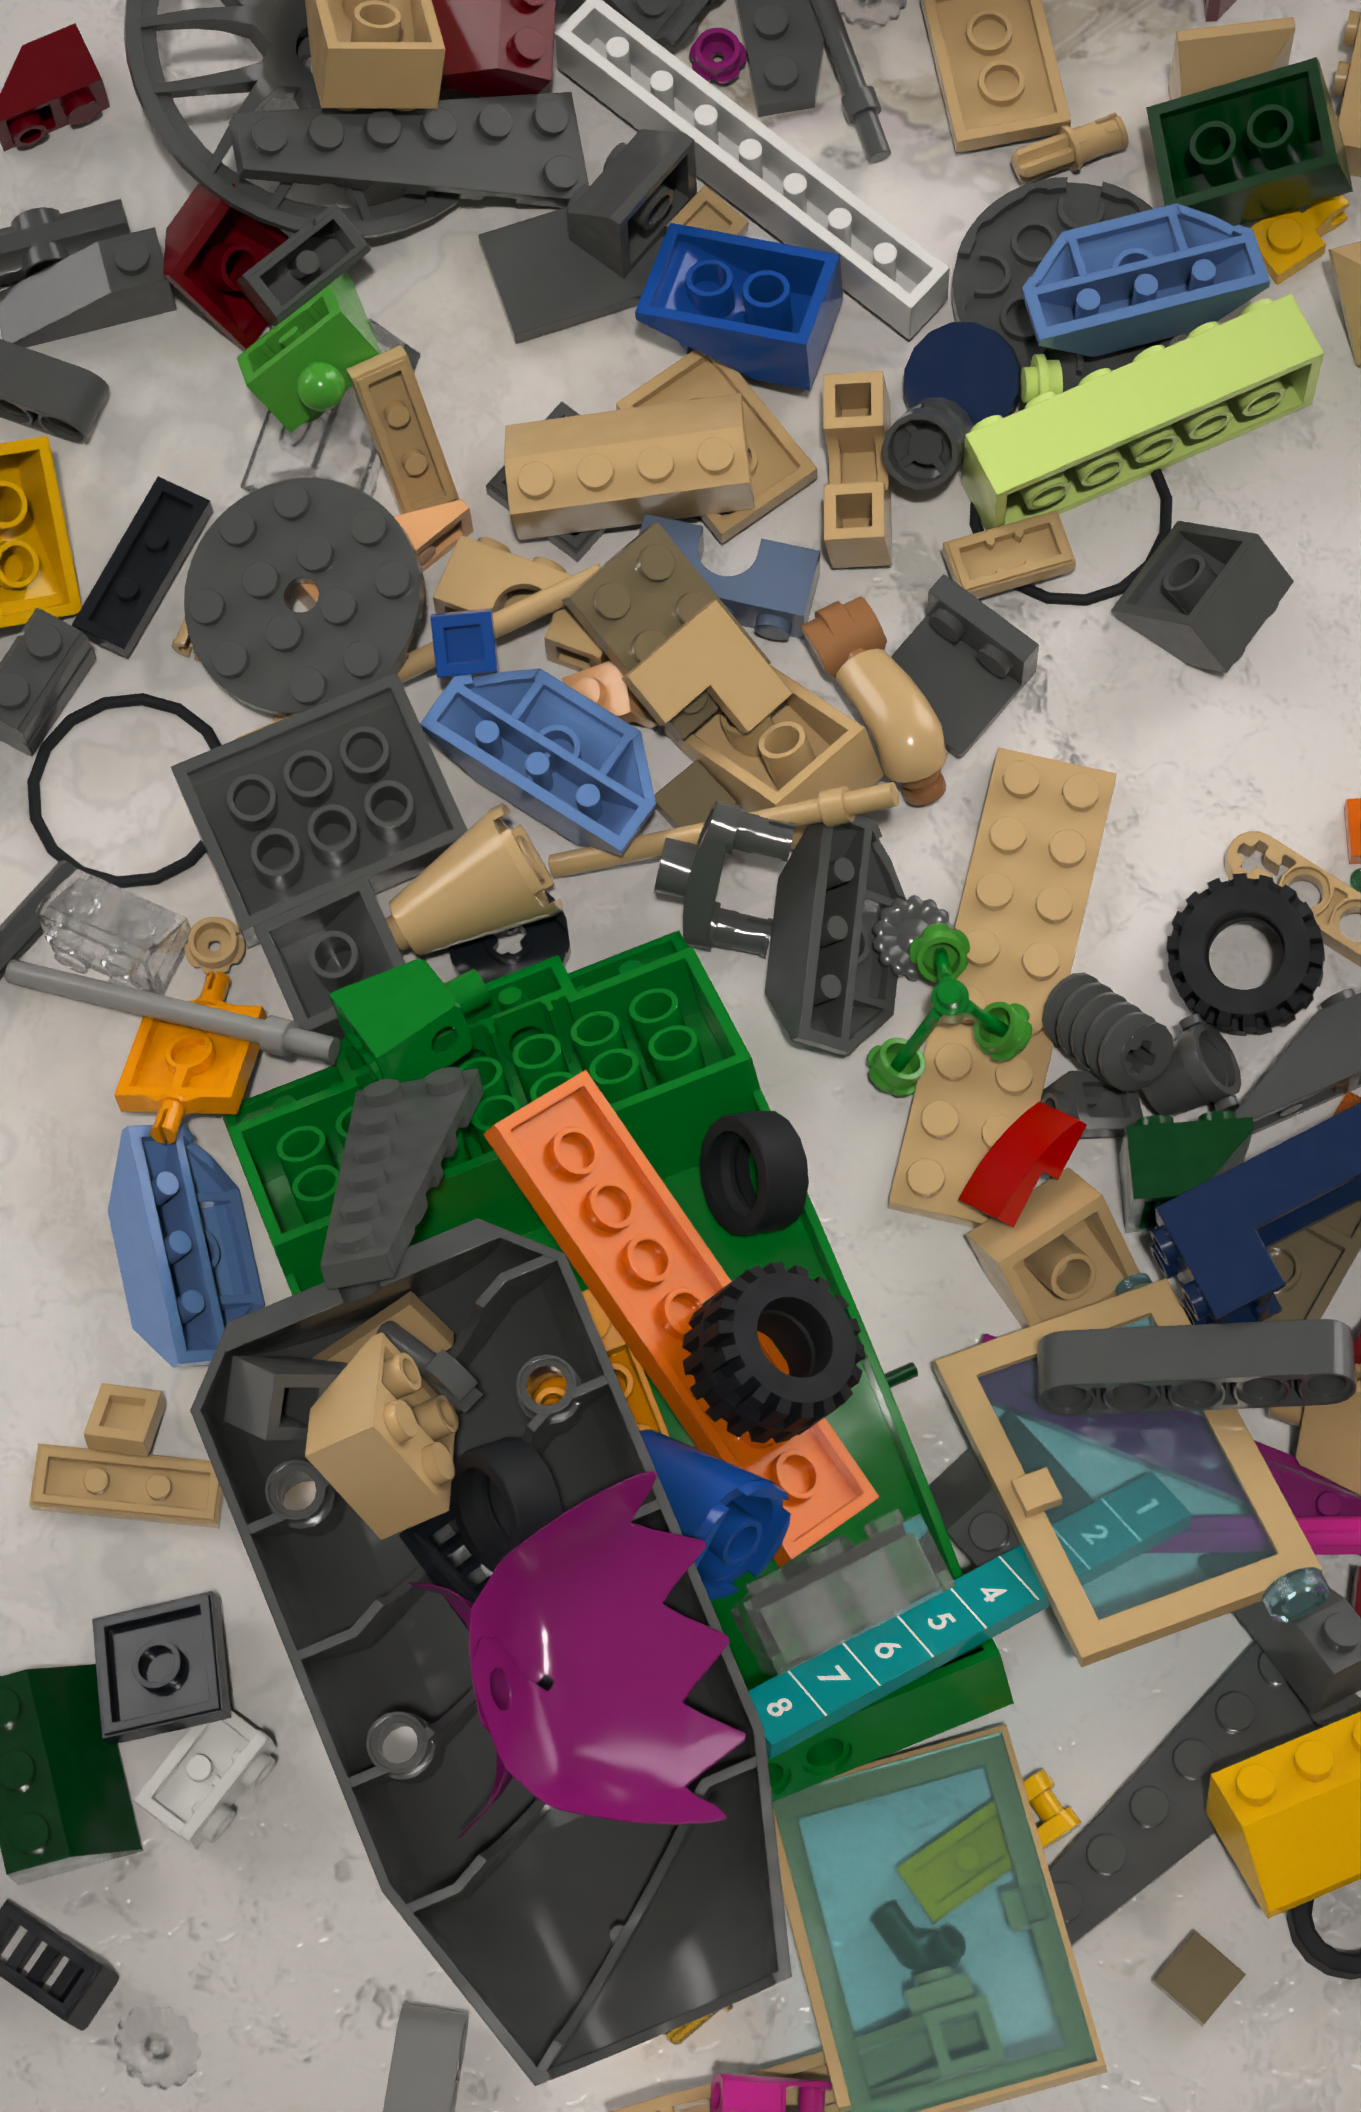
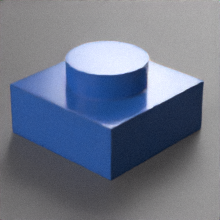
(464, 642)

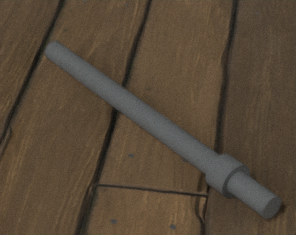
(859, 99)

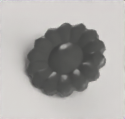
(899, 927)

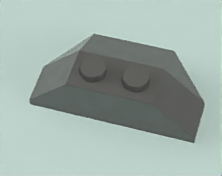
(821, 952)

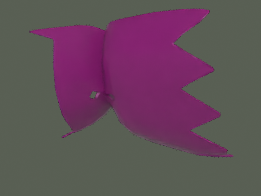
(592, 1616)

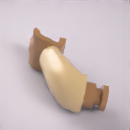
(890, 703)

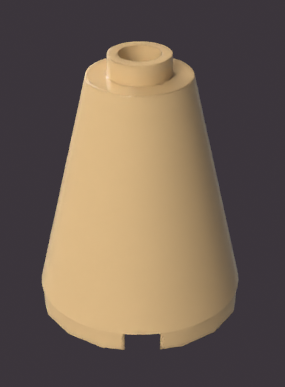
(474, 889)

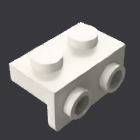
(205, 1777)

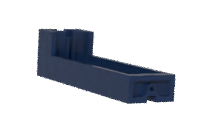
(1222, 1229)

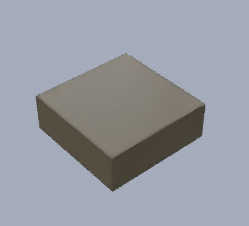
(690, 796)
(1198, 1978)

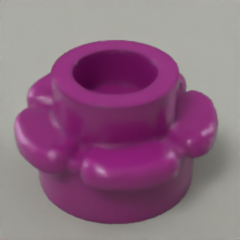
(717, 42)

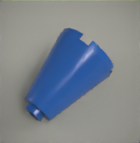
(724, 1506)

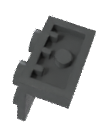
(966, 663)

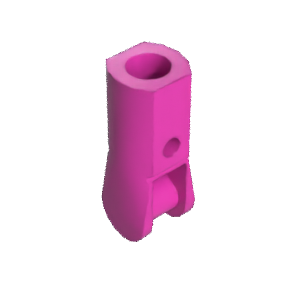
(764, 2093)

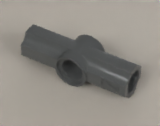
(47, 236)

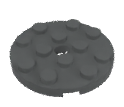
(1007, 248)
(251, 566)

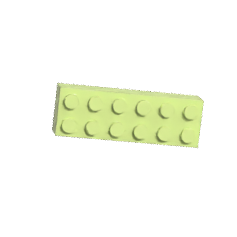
(1143, 414)

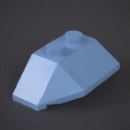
(1141, 280)
(548, 754)
(180, 1245)

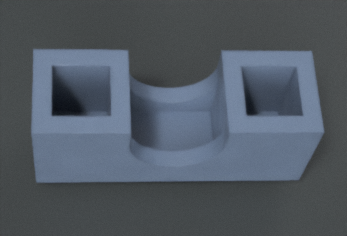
(770, 595)

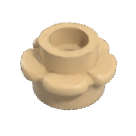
(214, 930)

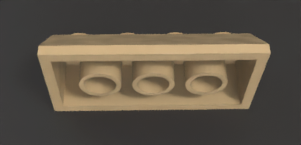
(628, 464)

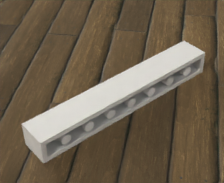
(753, 165)

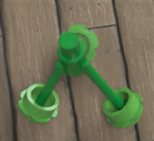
(997, 1028)

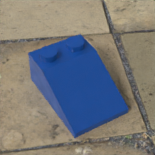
(745, 302)

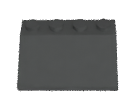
(321, 803)

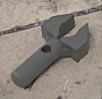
(440, 1369)

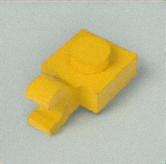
(1294, 238)

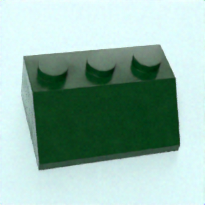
(1251, 145)
(59, 1780)

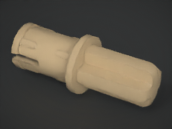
(1070, 148)

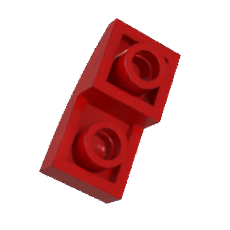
(1031, 1146)

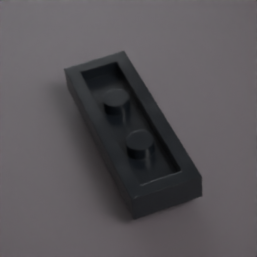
(142, 566)

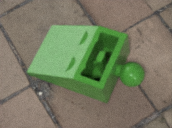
(305, 357)

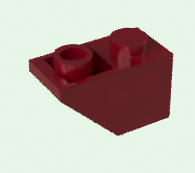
(50, 88)

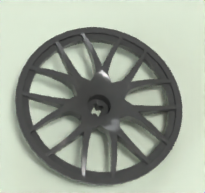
(282, 38)

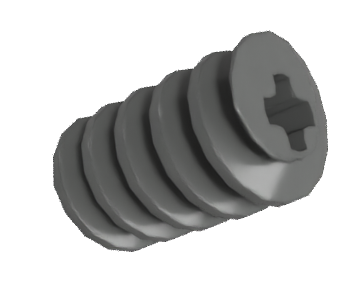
(1106, 1033)

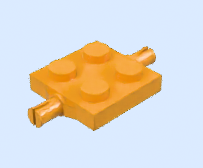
(187, 1069)

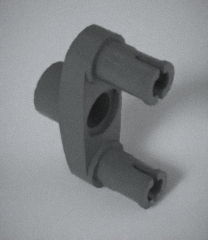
(696, 870)

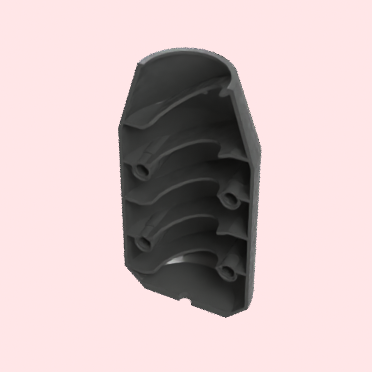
(544, 1918)

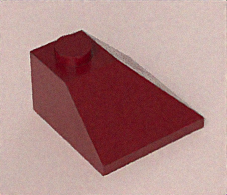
(211, 249)

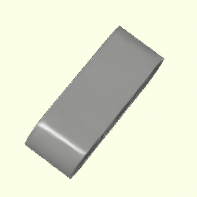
(426, 2060)

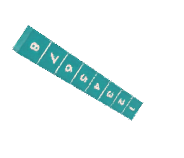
(897, 1651)

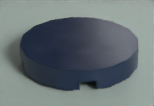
(967, 367)

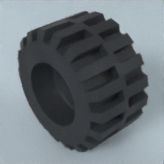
(1237, 902)
(806, 1327)

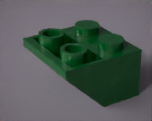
(1171, 1157)

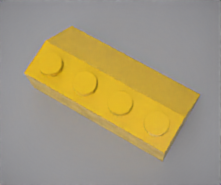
(1294, 1816)

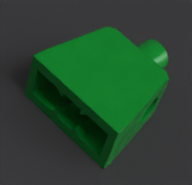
(409, 1019)

